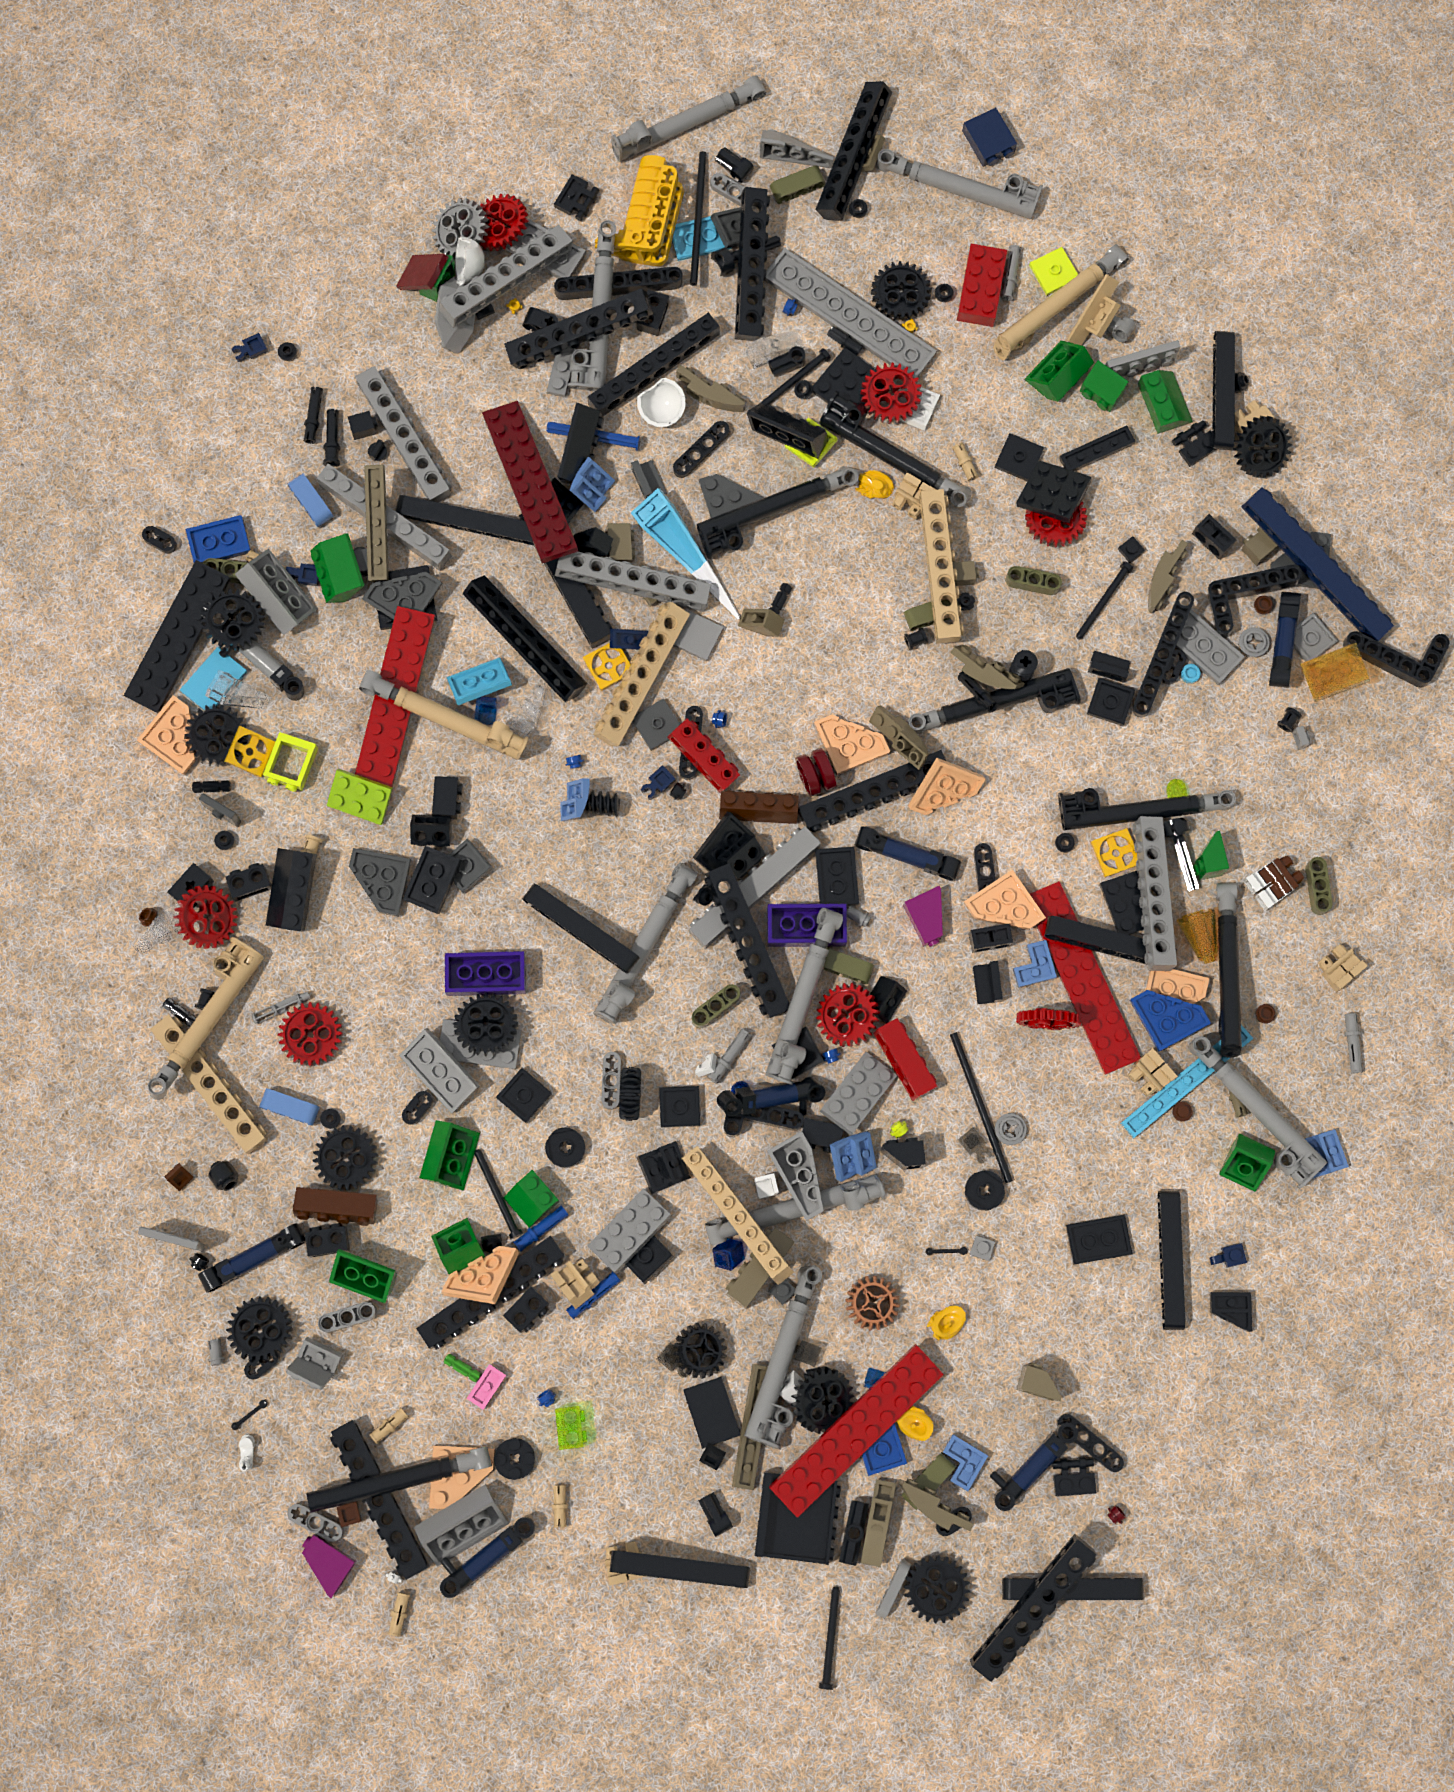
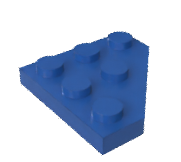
(1168, 1018)

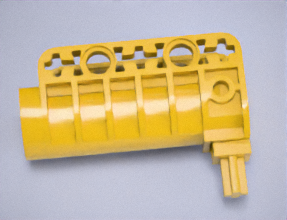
(650, 213)

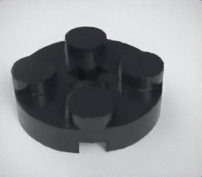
(556, 1140)
(983, 1179)
(502, 1459)

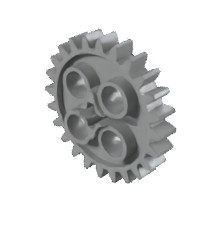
(459, 226)

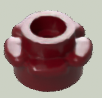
(1116, 1514)

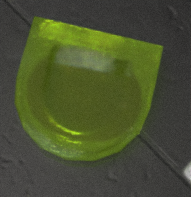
(1176, 788)

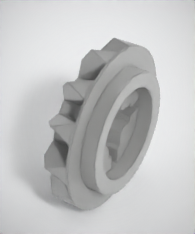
(1259, 636)
(1011, 1119)

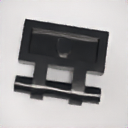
(572, 193)
(1197, 449)
(1074, 1484)

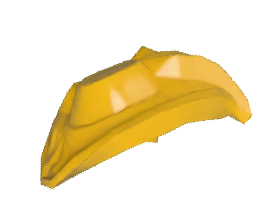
(875, 484)
(947, 1322)
(916, 1424)

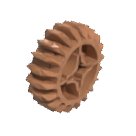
(887, 1294)

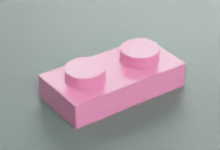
(486, 1387)

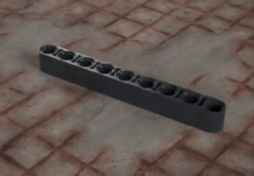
(464, 519)

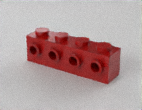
(704, 755)
(905, 1059)

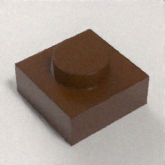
(179, 1177)
(349, 1514)

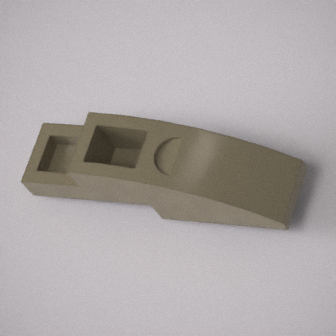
(714, 396)
(1162, 577)
(987, 673)
(903, 736)
(928, 1502)
(878, 1523)

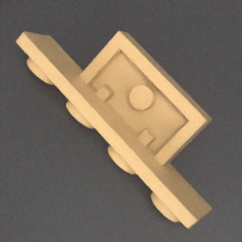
(1097, 313)

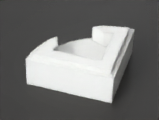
(707, 1066)

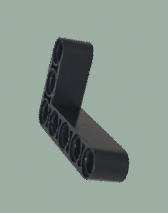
(1246, 590)
(1398, 659)

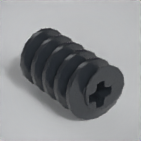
(1024, 665)
(603, 803)

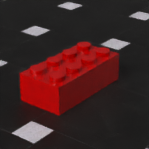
(981, 285)

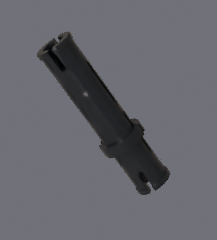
(313, 414)
(981, 695)

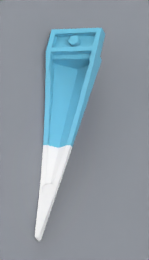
(667, 527)

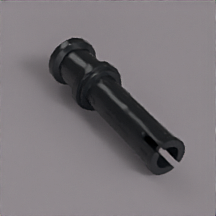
(332, 446)

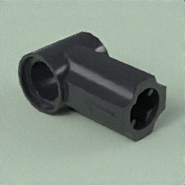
(736, 166)
(785, 361)
(716, 1516)

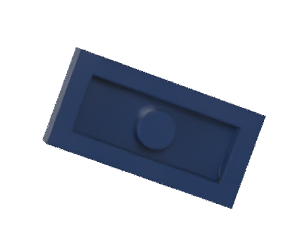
(626, 638)

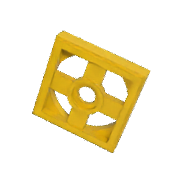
(603, 684)
(255, 737)
(1107, 871)

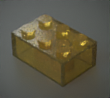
(1335, 672)

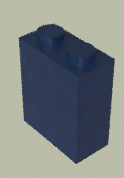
(989, 137)

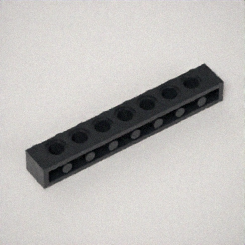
(853, 150)
(743, 329)
(517, 347)
(654, 364)
(524, 638)
(808, 811)
(780, 1002)
(428, 1329)
(418, 1561)
(1034, 1596)

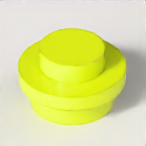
(898, 1129)

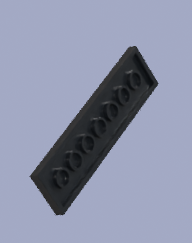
(175, 638)

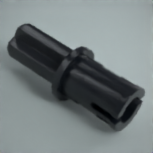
(844, 340)

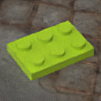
(359, 796)

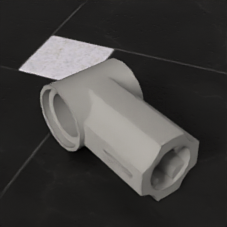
(1121, 328)

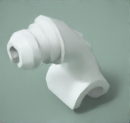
(246, 1447)

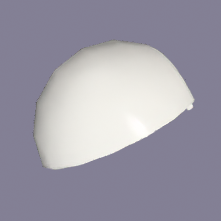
(468, 260)
(662, 403)

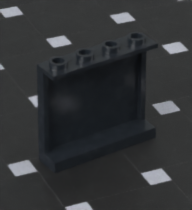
(794, 1538)

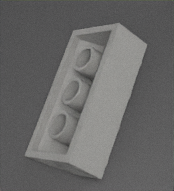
(275, 591)
(461, 1525)

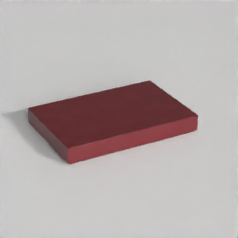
(422, 271)

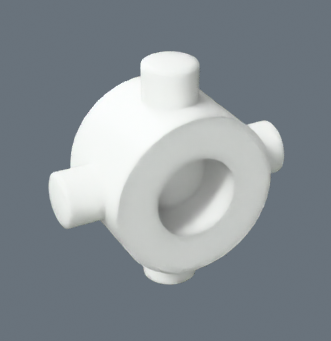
(394, 1578)

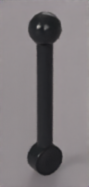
(929, 1251)
(262, 1404)

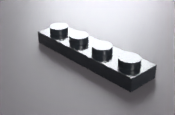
(1097, 449)

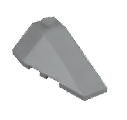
(784, 148)
(798, 1170)

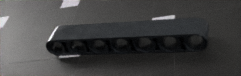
(625, 277)
(1223, 390)
(1163, 645)
(581, 928)
(1096, 939)
(1172, 1260)
(679, 1569)
(1082, 1590)

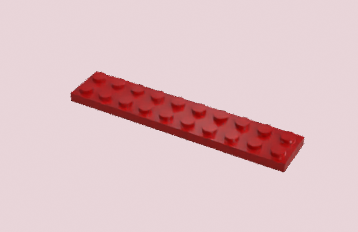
(387, 721)
(1087, 988)
(856, 1430)

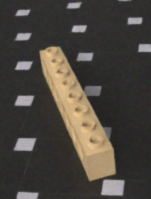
(677, 618)
(943, 632)
(249, 1142)
(737, 1215)

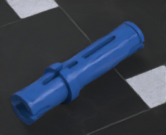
(541, 1228)
(602, 1288)

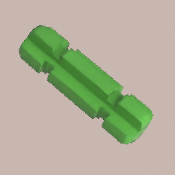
(462, 1368)

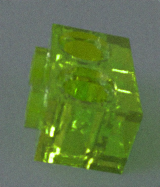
(565, 1428)

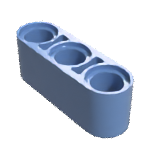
(310, 500)
(289, 1106)

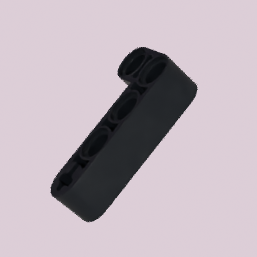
(765, 1119)

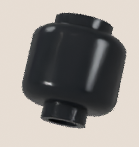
(223, 1175)

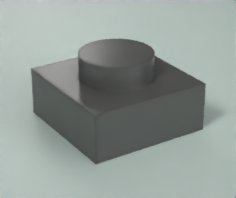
(782, 1291)

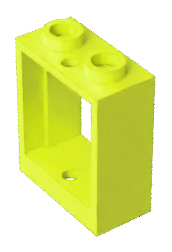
(296, 743)

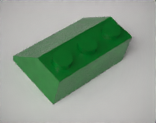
(1060, 370)
(1164, 400)
(337, 569)
(449, 1155)
(362, 1276)

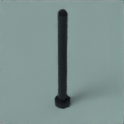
(823, 355)
(1125, 568)
(515, 1232)
(830, 1640)

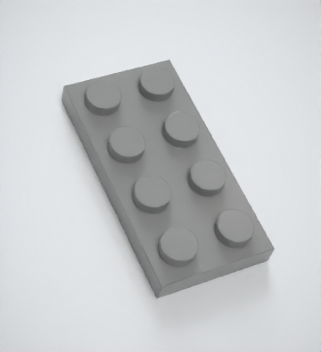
(561, 267)
(1145, 359)
(1206, 648)
(506, 1059)
(439, 1070)
(858, 1093)
(629, 1231)

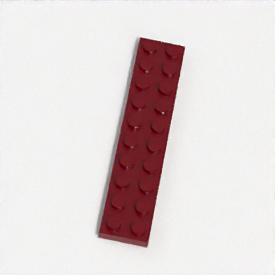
(530, 482)

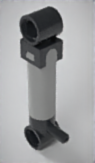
(279, 674)

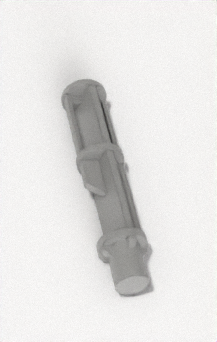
(280, 1007)

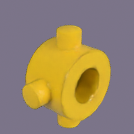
(514, 306)
(910, 326)

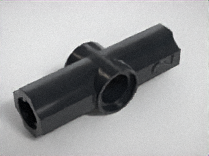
(851, 1547)

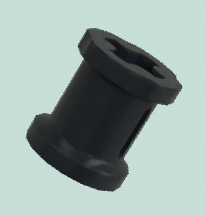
(915, 638)
(1289, 719)
(204, 998)

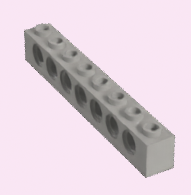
(456, 313)
(372, 378)
(639, 587)
(1154, 828)

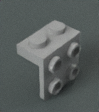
(315, 1364)

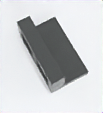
(647, 477)

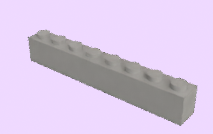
(397, 525)
(758, 883)

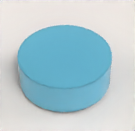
(1190, 673)

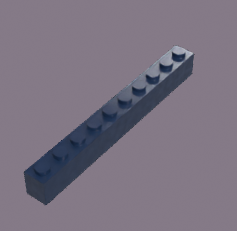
(1317, 565)

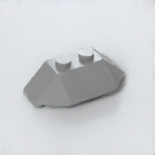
(452, 338)

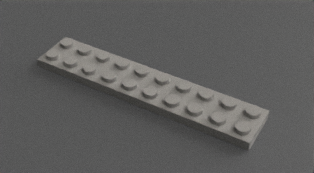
(848, 313)

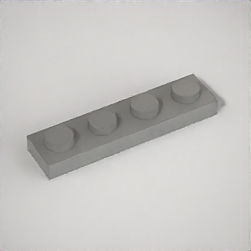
(561, 371)

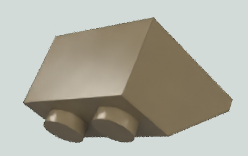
(1037, 1382)

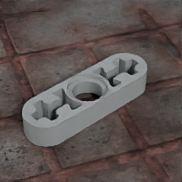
(732, 184)
(605, 1095)
(326, 1535)
(895, 1585)

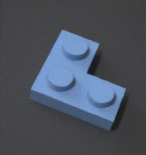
(1041, 966)
(969, 1461)

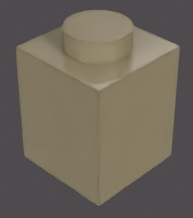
(966, 573)

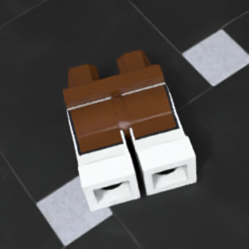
(1278, 877)

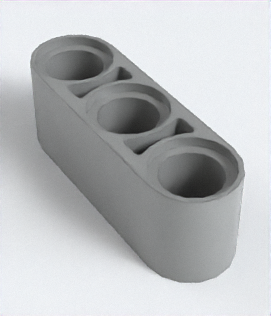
(337, 1317)

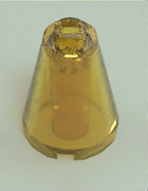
(1201, 933)

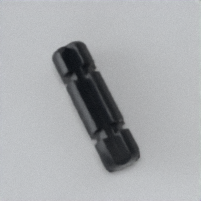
(780, 597)
(211, 786)
(179, 1012)

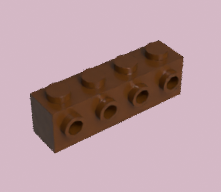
(760, 806)
(335, 1206)

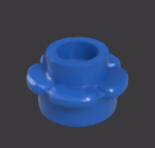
(790, 307)
(719, 719)
(574, 761)
(831, 1055)
(546, 1398)

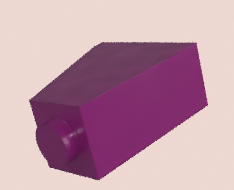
(926, 916)
(328, 1563)

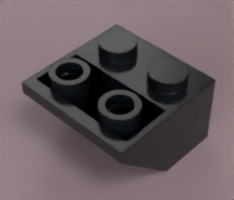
(905, 1154)

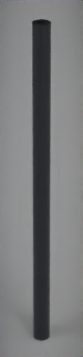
(698, 218)
(981, 1107)

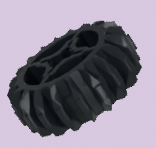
(630, 1094)
(716, 1352)

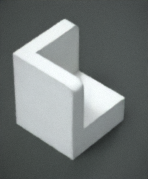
(766, 1186)
(788, 1390)

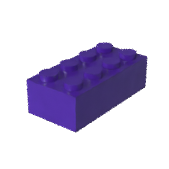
(797, 923)
(485, 973)

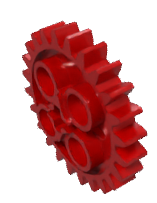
(507, 211)
(886, 377)
(1056, 533)
(188, 916)
(838, 1000)
(1048, 1019)
(297, 1021)

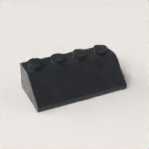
(787, 429)
(580, 441)
(291, 889)

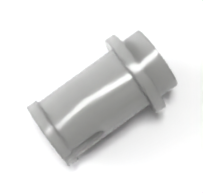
(858, 916)
(215, 1352)

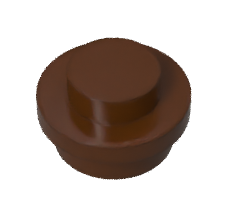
(1263, 605)
(147, 916)
(1265, 1013)
(1182, 1111)

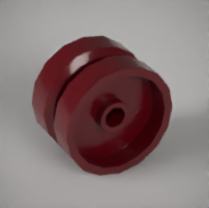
(815, 772)

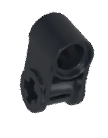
(538, 319)

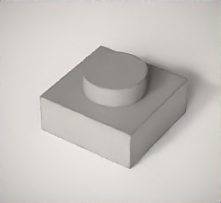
(1301, 737)
(982, 1248)

